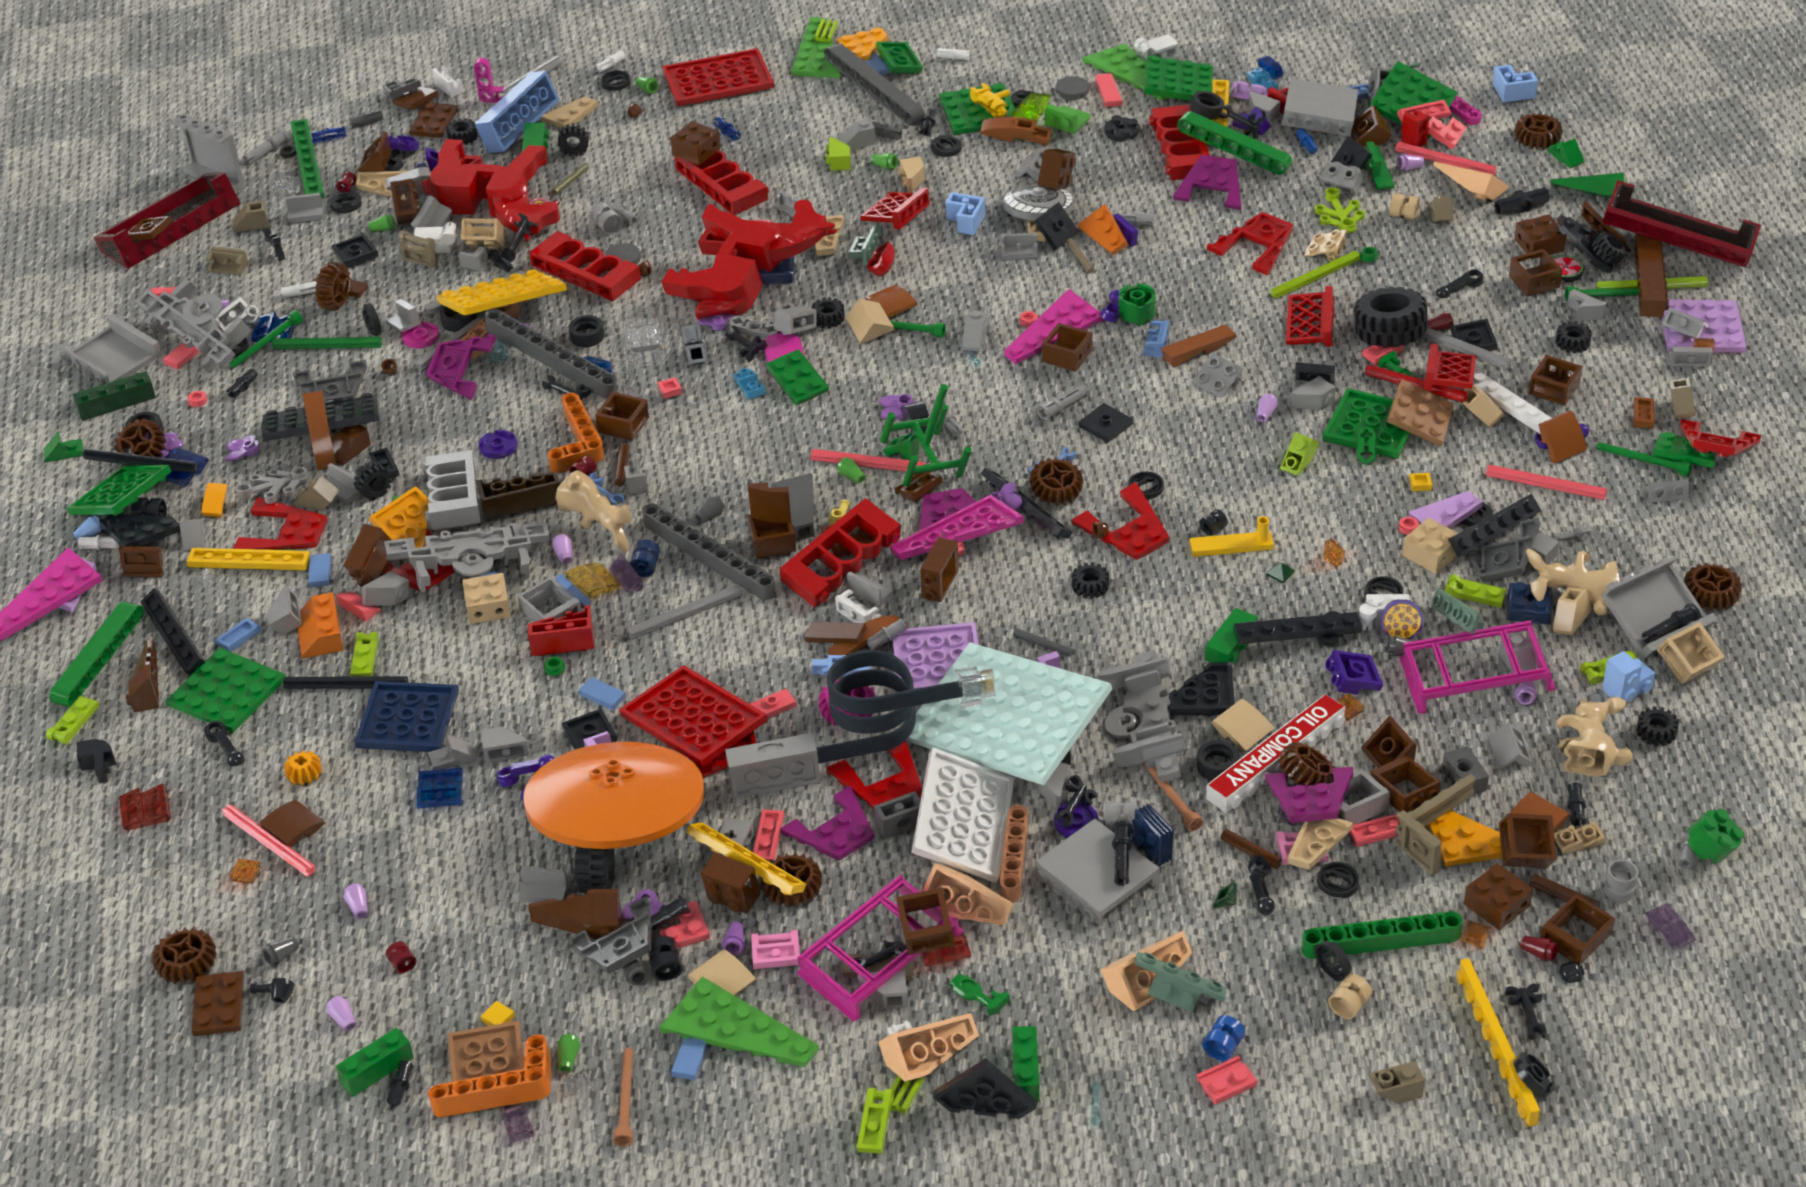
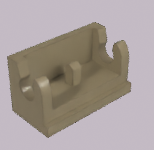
(227, 260)

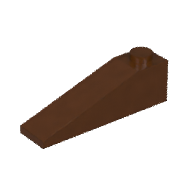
(144, 682)
(594, 912)

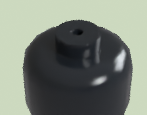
(1571, 972)

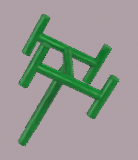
(934, 426)

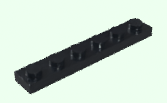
(1030, 507)
(1494, 525)
(1297, 628)
(172, 631)

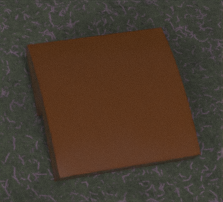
(769, 503)
(292, 822)

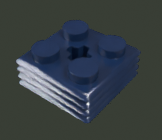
(781, 274)
(1524, 607)
(1153, 835)

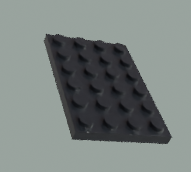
(339, 414)

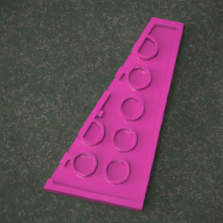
(1068, 310)
(968, 523)
(56, 585)

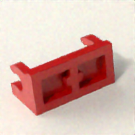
(1415, 128)

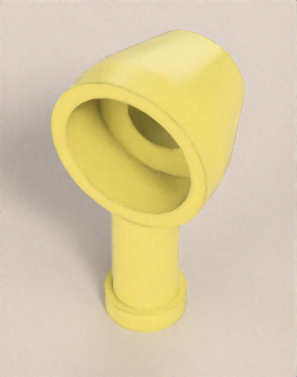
(837, 513)

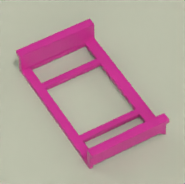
(1420, 694)
(831, 990)

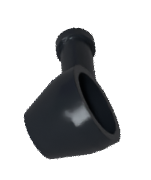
(280, 989)

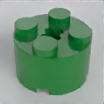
(1137, 303)
(1714, 836)

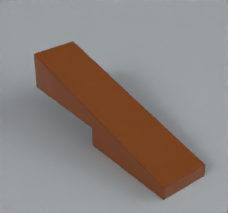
(1204, 342)

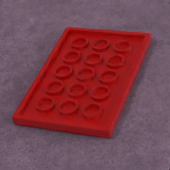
(717, 77)
(693, 715)

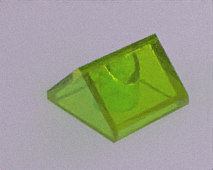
(1032, 106)

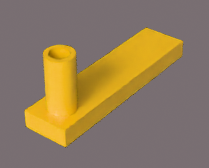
(1234, 543)

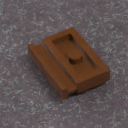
(919, 485)
(141, 561)

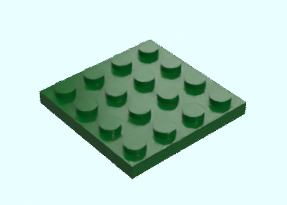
(1176, 78)
(1409, 88)
(964, 114)
(1365, 409)
(119, 490)
(226, 689)

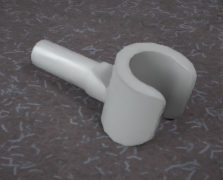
(1579, 532)

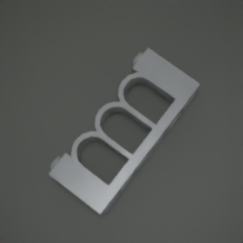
(451, 490)

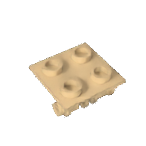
(1328, 244)

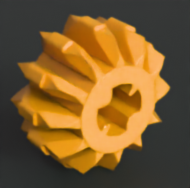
(302, 767)

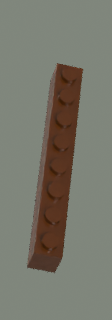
(1650, 276)

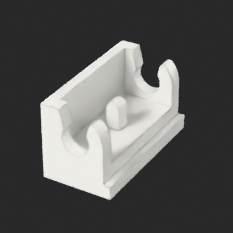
(446, 83)
(853, 609)

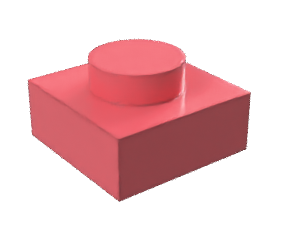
(669, 388)

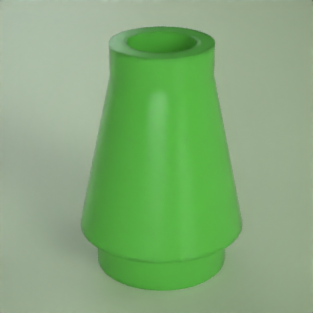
(648, 84)
(885, 160)
(383, 223)
(850, 470)
(567, 1050)

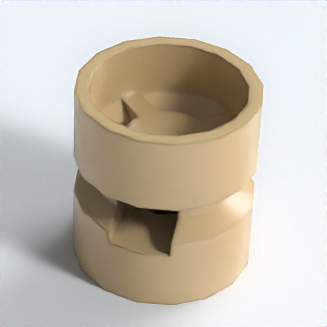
(1404, 206)
(1350, 996)

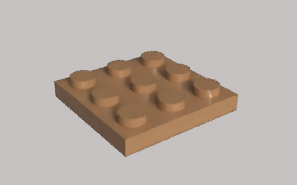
(1420, 412)
(485, 1050)

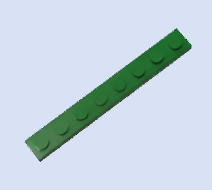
(306, 157)

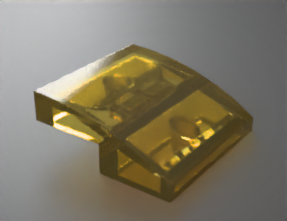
(592, 579)

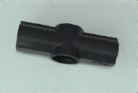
(1521, 201)

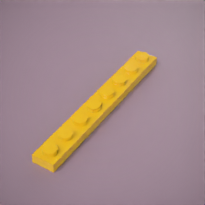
(1500, 1047)

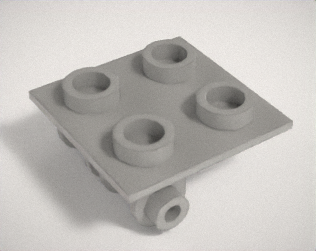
(1217, 375)

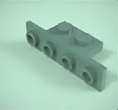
(865, 246)
(1457, 611)
(1177, 985)

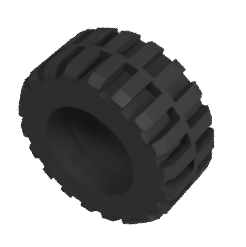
(1391, 317)

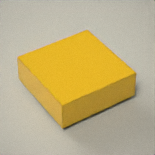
(1420, 481)
(497, 1014)

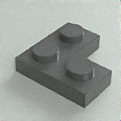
(396, 89)

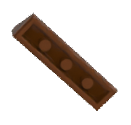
(1592, 217)

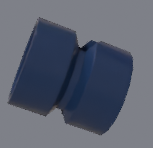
(645, 557)

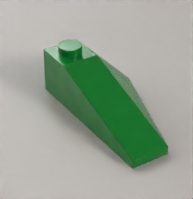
(1597, 185)

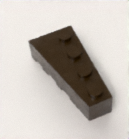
(518, 494)

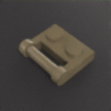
(415, 253)

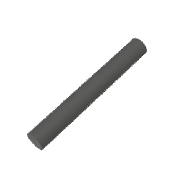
(1043, 642)

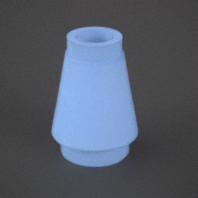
(88, 528)

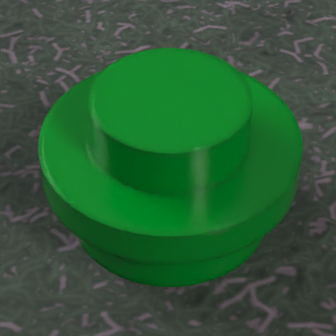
(1369, 254)
(554, 666)

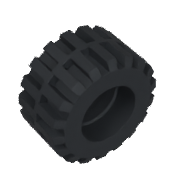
(594, 868)

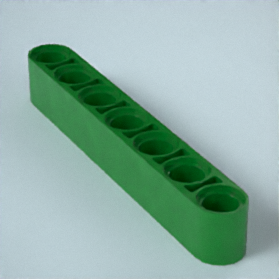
(1245, 147)
(96, 653)
(1386, 933)

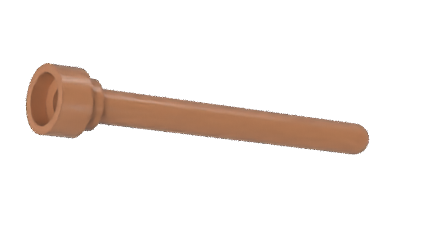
(1191, 819)
(623, 1134)

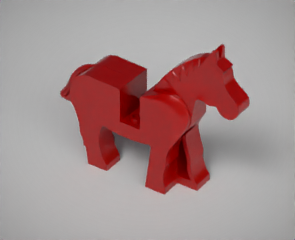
(468, 181)
(740, 251)

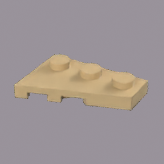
(375, 182)
(828, 244)
(1316, 840)

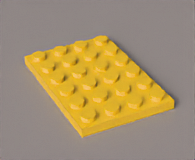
(500, 292)

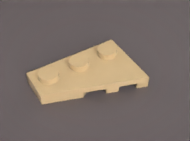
(570, 112)

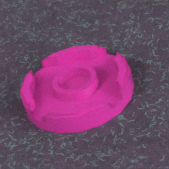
(425, 336)

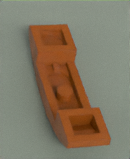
(319, 429)
(873, 627)

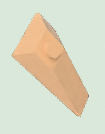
(1479, 183)
(967, 897)
(1132, 982)
(922, 1049)

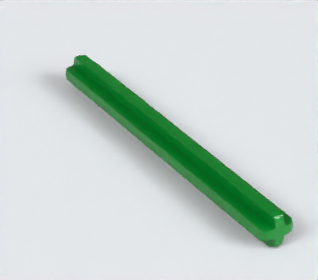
(327, 343)

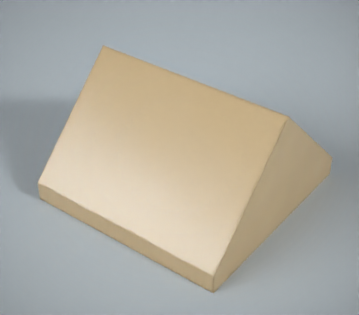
(868, 320)

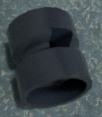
(154, 507)
(665, 959)

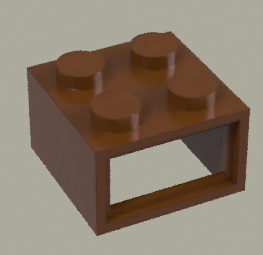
(694, 139)
(1056, 168)
(405, 209)
(1540, 234)
(1538, 278)
(1070, 349)
(1555, 384)
(622, 416)
(771, 537)
(1527, 840)
(725, 883)
(1498, 896)

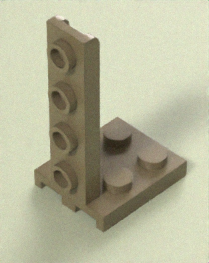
(1417, 840)

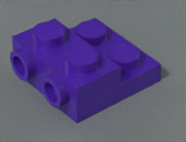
(1353, 672)

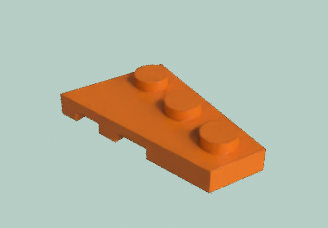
(1104, 230)

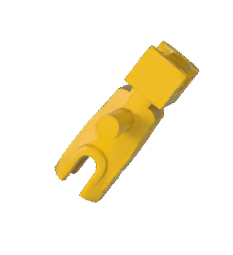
(991, 102)

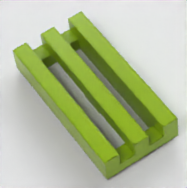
(821, 26)
(908, 1101)

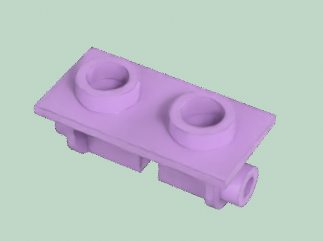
(1242, 90)

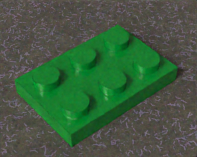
(899, 57)
(797, 377)
(1679, 448)

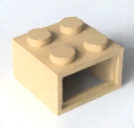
(490, 237)
(1429, 545)
(485, 596)
(1690, 655)

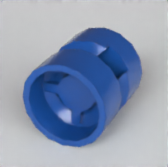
(1223, 1038)

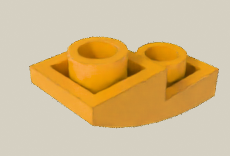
(214, 499)

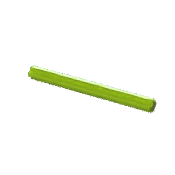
(1315, 274)
(1672, 283)

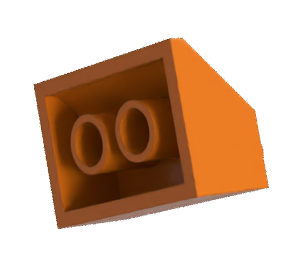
(320, 627)

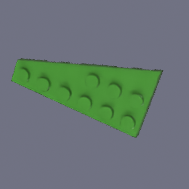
(810, 56)
(1123, 65)
(733, 1024)

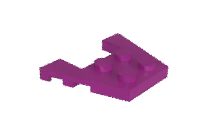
(1212, 174)
(452, 360)
(942, 504)
(1311, 801)
(838, 835)

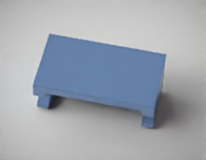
(1156, 338)

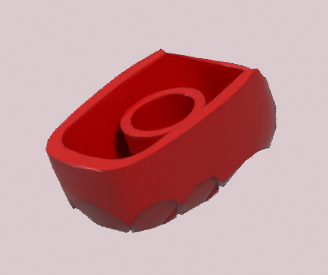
(882, 259)

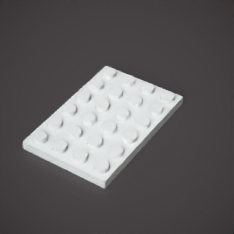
(963, 815)

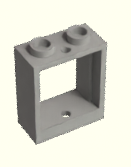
(545, 590)
(1366, 808)

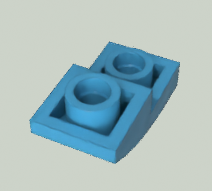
(1262, 78)
(749, 383)

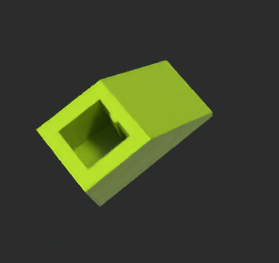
(838, 155)
(1299, 453)

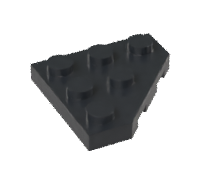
(1582, 240)
(138, 529)
(1205, 693)
(987, 1090)

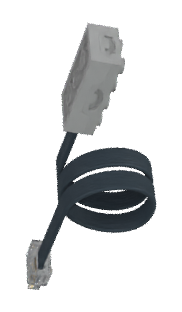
(796, 760)

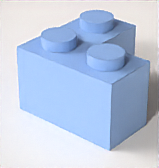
(1512, 85)
(966, 210)
(1627, 677)

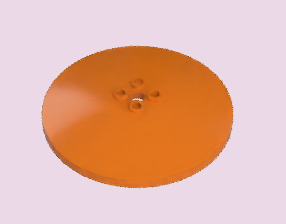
(613, 795)

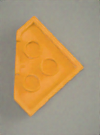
(863, 42)
(404, 517)
(1465, 839)

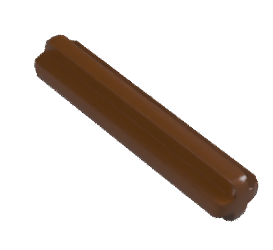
(622, 460)
(1249, 847)
(1556, 889)

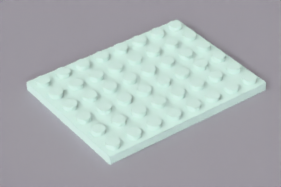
(1021, 728)

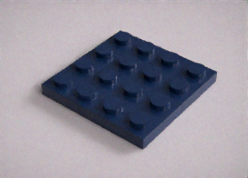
(407, 716)

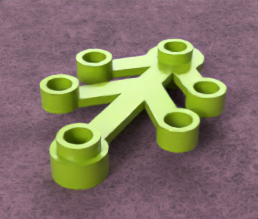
(1332, 195)

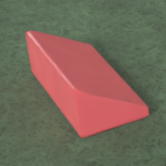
(353, 603)

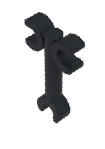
(1252, 123)
(525, 228)
(275, 241)
(750, 349)
(552, 384)
(1081, 794)
(890, 949)
(1526, 997)

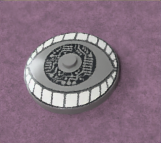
(1033, 200)

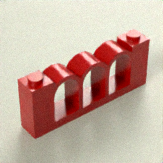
(1180, 149)
(747, 195)
(548, 258)
(815, 588)

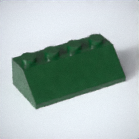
(114, 395)

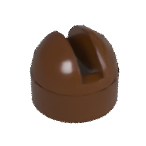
(634, 110)
(645, 268)
(386, 366)
(1100, 529)

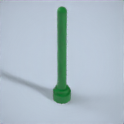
(1603, 292)
(293, 319)
(936, 329)
(1682, 467)

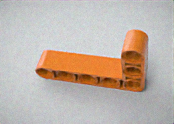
(588, 439)
(498, 1089)

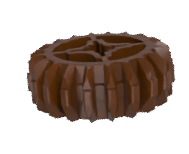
(1538, 130)
(332, 286)
(136, 438)
(1056, 481)
(1713, 586)
(1306, 765)
(801, 868)
(182, 951)

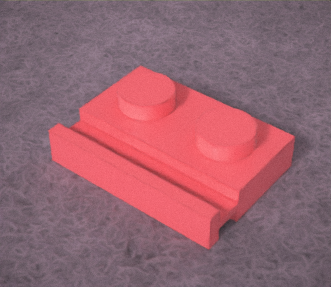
(1226, 1080)

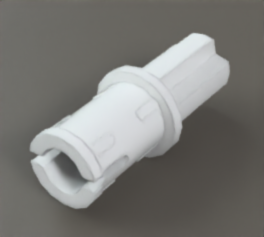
(954, 54)
(611, 61)
(298, 290)
(97, 543)

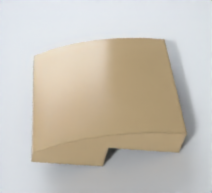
(1242, 725)
(725, 972)

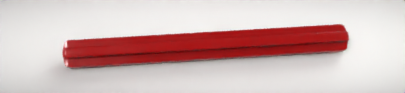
(1395, 377)

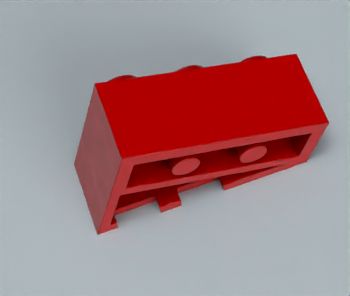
(562, 634)

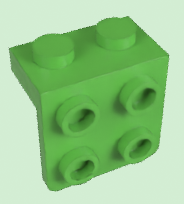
(1065, 118)

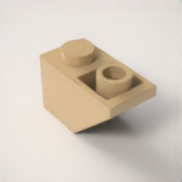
(912, 172)
(1482, 406)
(1571, 610)

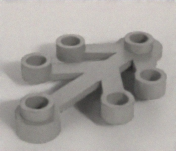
(296, 476)

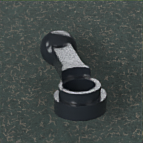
(1465, 279)
(234, 757)
(1259, 869)

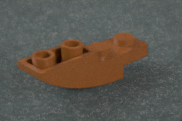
(1010, 127)

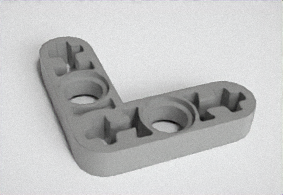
(417, 175)
(764, 328)

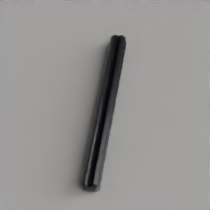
(137, 460)
(341, 682)

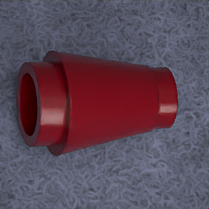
(1441, 321)
(1542, 948)

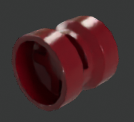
(585, 465)
(399, 955)

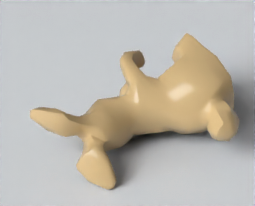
(582, 495)
(1574, 576)
(1593, 750)

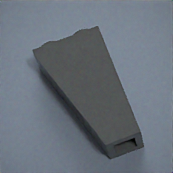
(801, 504)

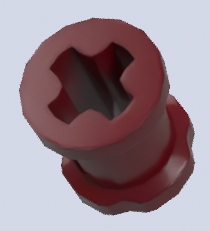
(346, 182)

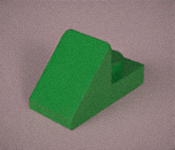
(1567, 153)
(906, 445)
(60, 450)

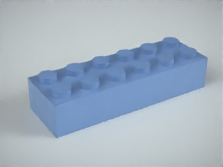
(521, 105)

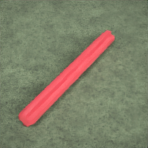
(1444, 158)
(862, 460)
(1546, 482)
(269, 840)

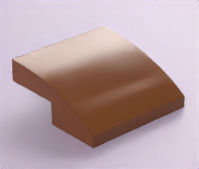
(893, 300)
(1562, 436)
(1537, 805)

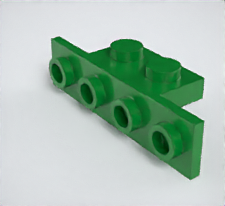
(1378, 168)

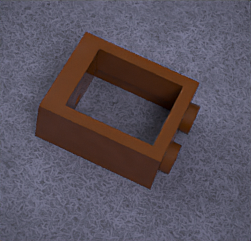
(368, 539)
(939, 569)
(1404, 769)
(940, 936)
(1569, 945)

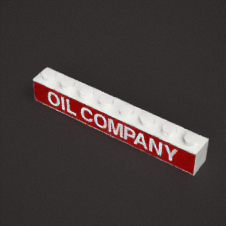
(1249, 772)

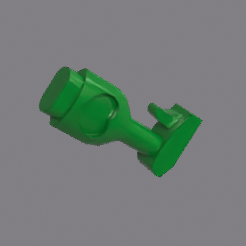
(1389, 362)
(972, 990)

